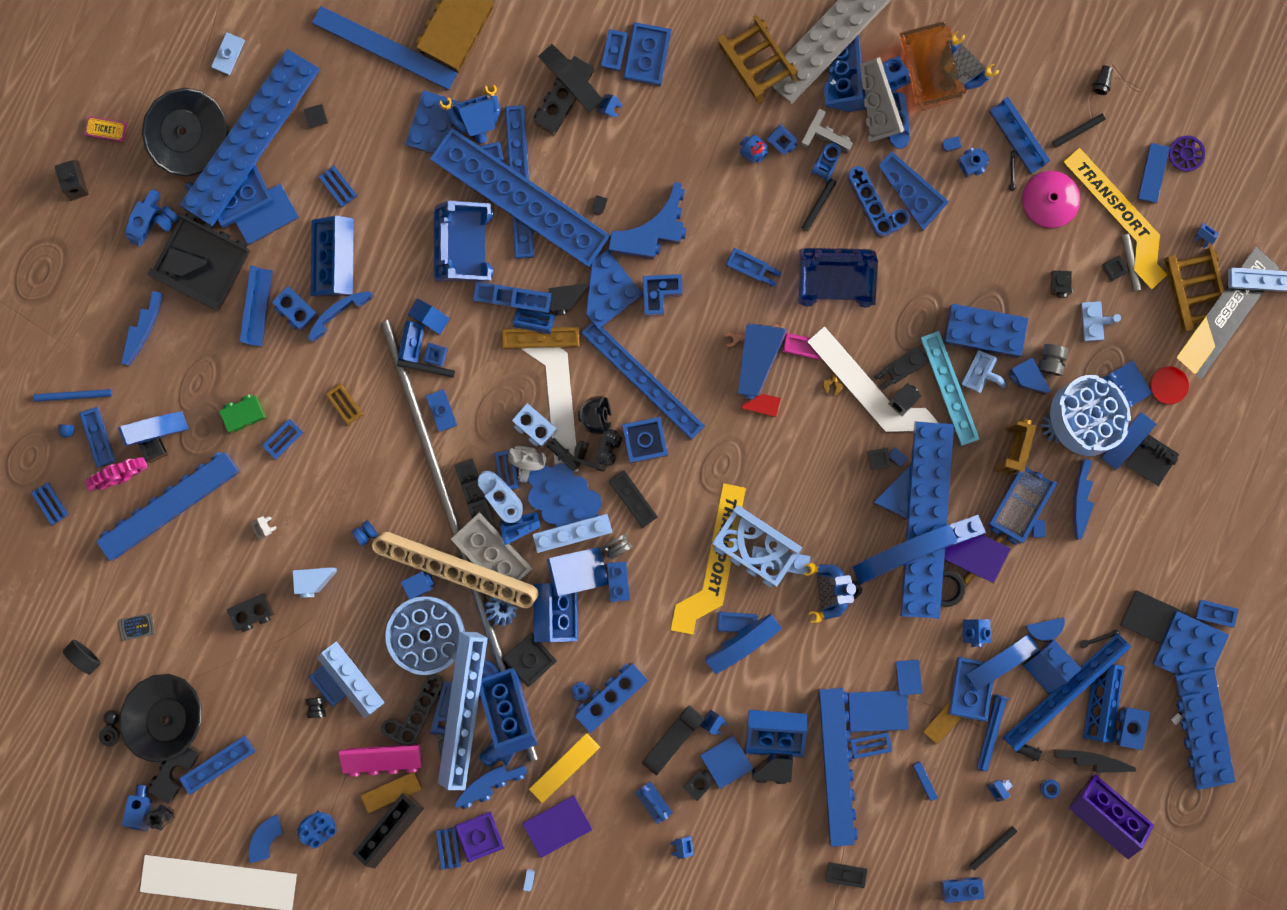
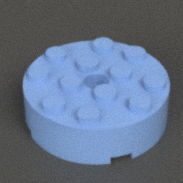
(1090, 415)
(405, 641)

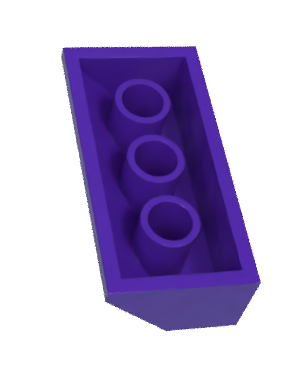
(1111, 817)

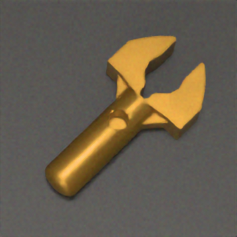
(834, 378)

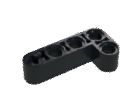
(417, 707)
(673, 739)

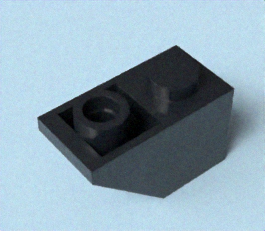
(774, 768)

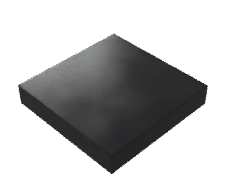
(529, 660)

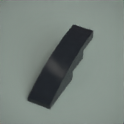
(474, 495)
(1100, 763)

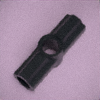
(160, 817)

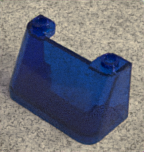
(837, 275)

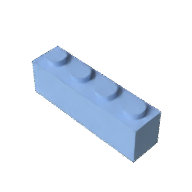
(350, 680)

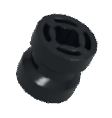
(315, 707)

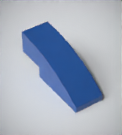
(1137, 432)

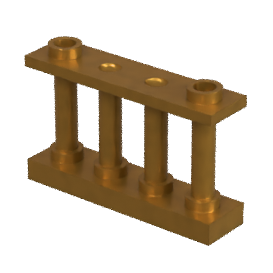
(748, 75)
(1178, 285)

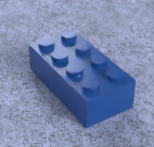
(985, 330)
(507, 713)

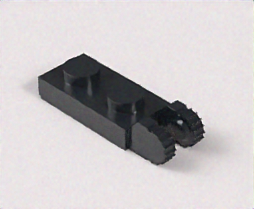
(903, 366)

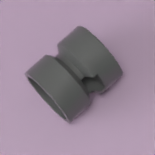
(1053, 359)

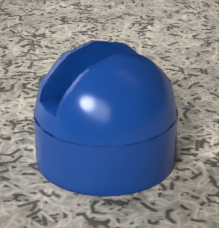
(65, 430)

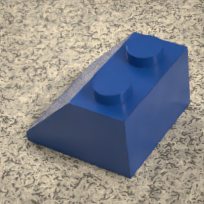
(1051, 666)

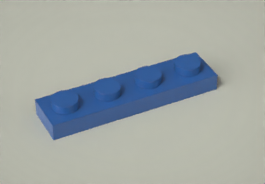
(217, 765)

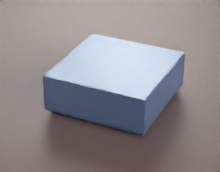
(529, 880)

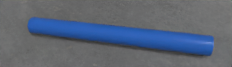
(72, 395)

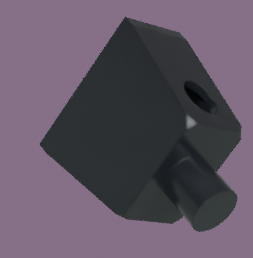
(71, 178)

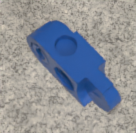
(901, 139)
(142, 218)

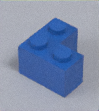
(656, 288)

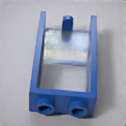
(1021, 505)

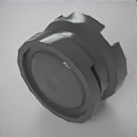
(619, 548)

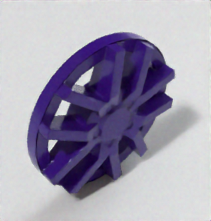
(1187, 153)

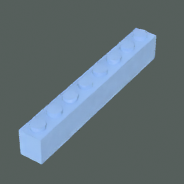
(462, 710)

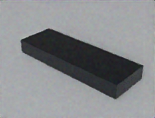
(633, 499)

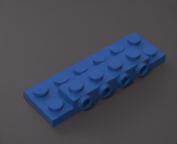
(1204, 728)

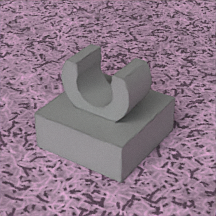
(261, 527)

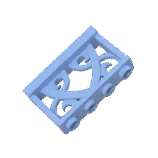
(783, 546)

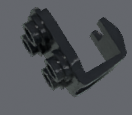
(604, 456)

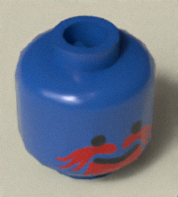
(753, 149)

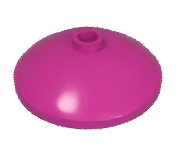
(1039, 205)

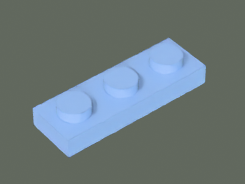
(797, 566)

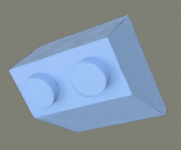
(311, 580)

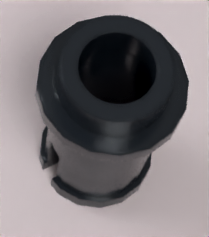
(1030, 752)

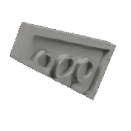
(881, 108)

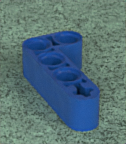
(874, 200)

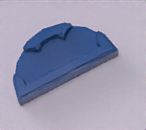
(1046, 630)

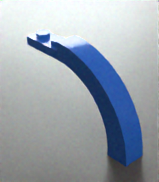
(917, 548)

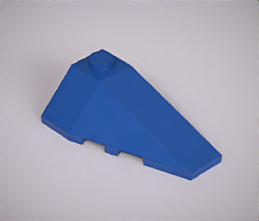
(844, 84)

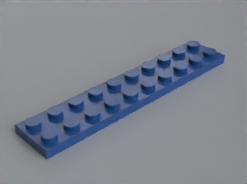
(249, 137)
(520, 197)
(926, 513)

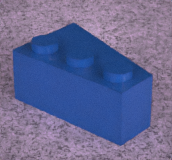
(896, 495)

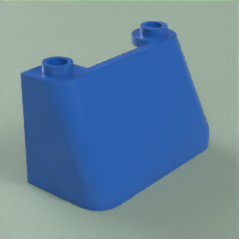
(461, 241)

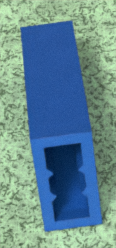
(759, 353)

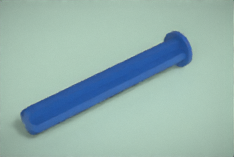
(991, 732)

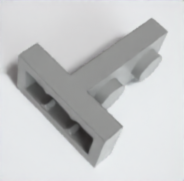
(826, 134)

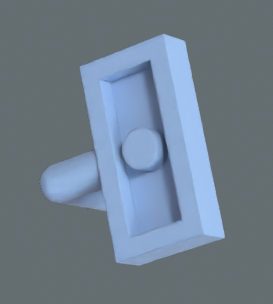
(1093, 321)
(981, 371)

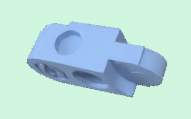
(491, 483)

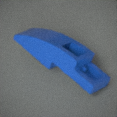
(482, 787)

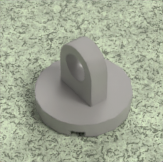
(526, 459)

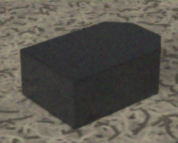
(599, 205)

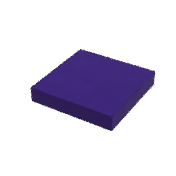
(479, 837)

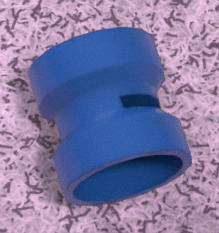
(166, 218)
(361, 536)

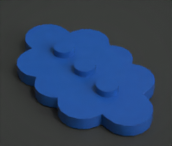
(562, 495)

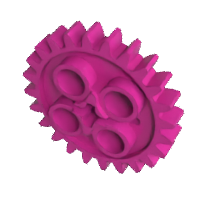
(115, 474)

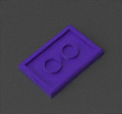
(978, 556)
(557, 826)

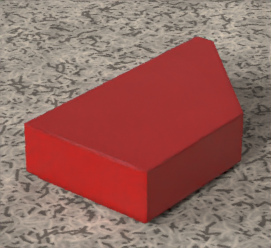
(763, 404)

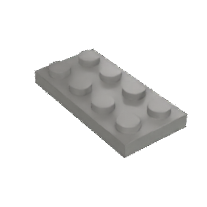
(486, 548)

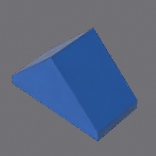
(428, 316)

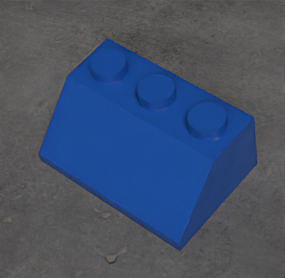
(555, 616)
(776, 733)

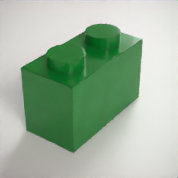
(242, 414)

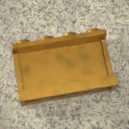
(454, 30)
(1020, 449)

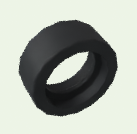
(961, 589)
(81, 657)

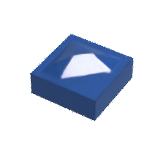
(435, 354)

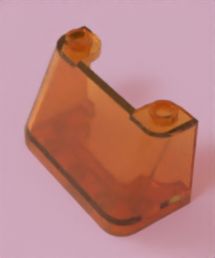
(931, 65)

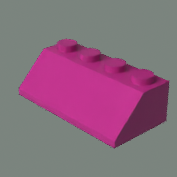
(381, 759)

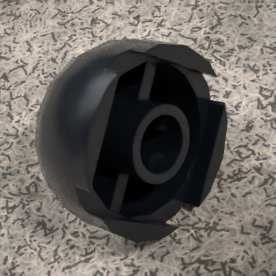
(595, 414)

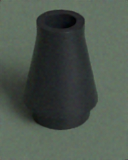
(1102, 83)

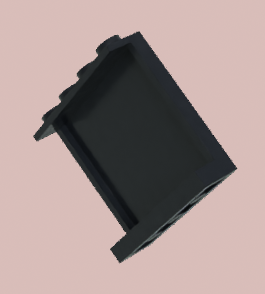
(215, 279)

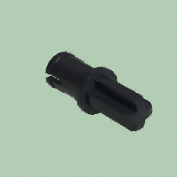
(563, 454)

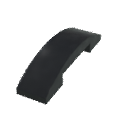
(571, 78)

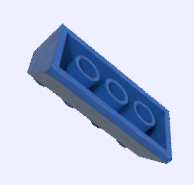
(332, 256)

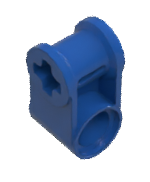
(825, 165)

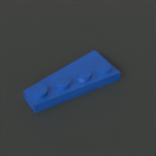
(915, 192)

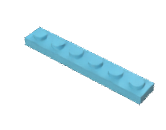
(949, 388)

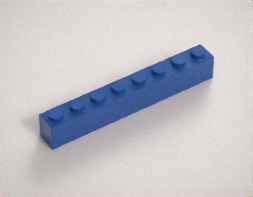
(168, 506)
(836, 766)

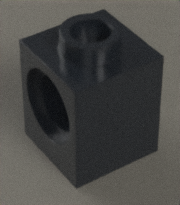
(905, 399)
(698, 793)

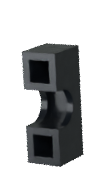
(164, 785)

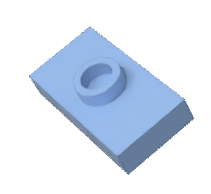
(228, 53)

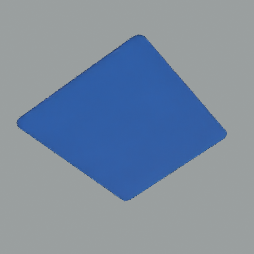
(909, 677)

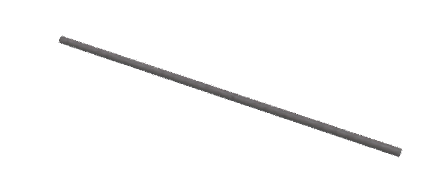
(444, 497)

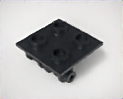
(1152, 460)

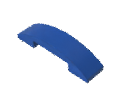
(319, 329)
(1002, 662)

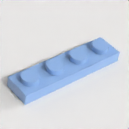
(1257, 279)
(572, 533)

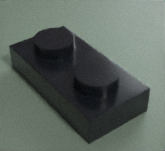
(846, 874)

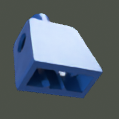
(134, 817)

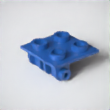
(1130, 383)

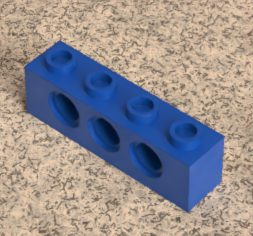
(592, 721)

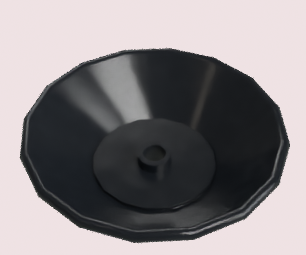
(202, 135)
(144, 716)

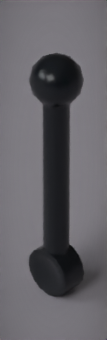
(1012, 186)
(1084, 643)

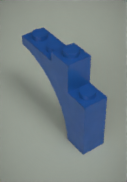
(663, 227)

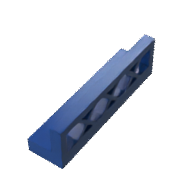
(1019, 135)
(256, 306)
(1108, 703)

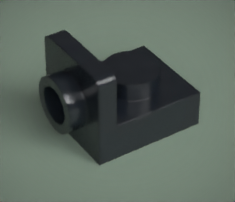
(1061, 283)

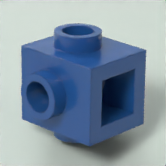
(968, 166)
(976, 632)

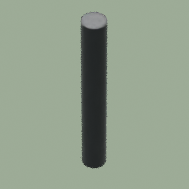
(1079, 130)
(818, 205)
(425, 368)
(993, 848)

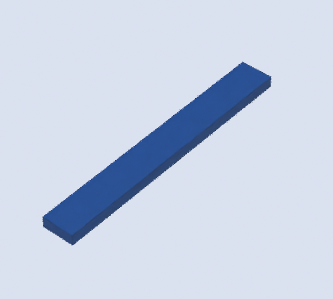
(384, 48)
(519, 162)
(643, 380)
(1067, 692)

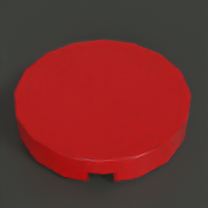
(1169, 385)

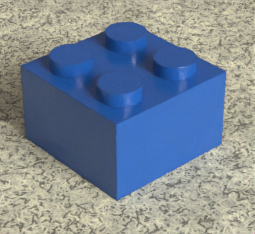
(645, 440)

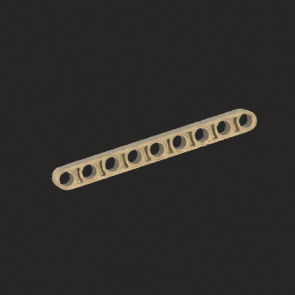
(464, 568)

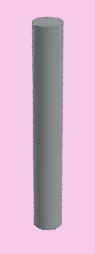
(1131, 262)

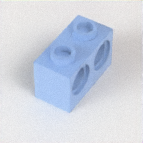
(538, 421)

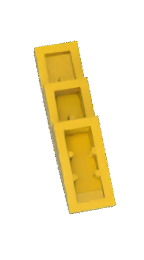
(564, 768)

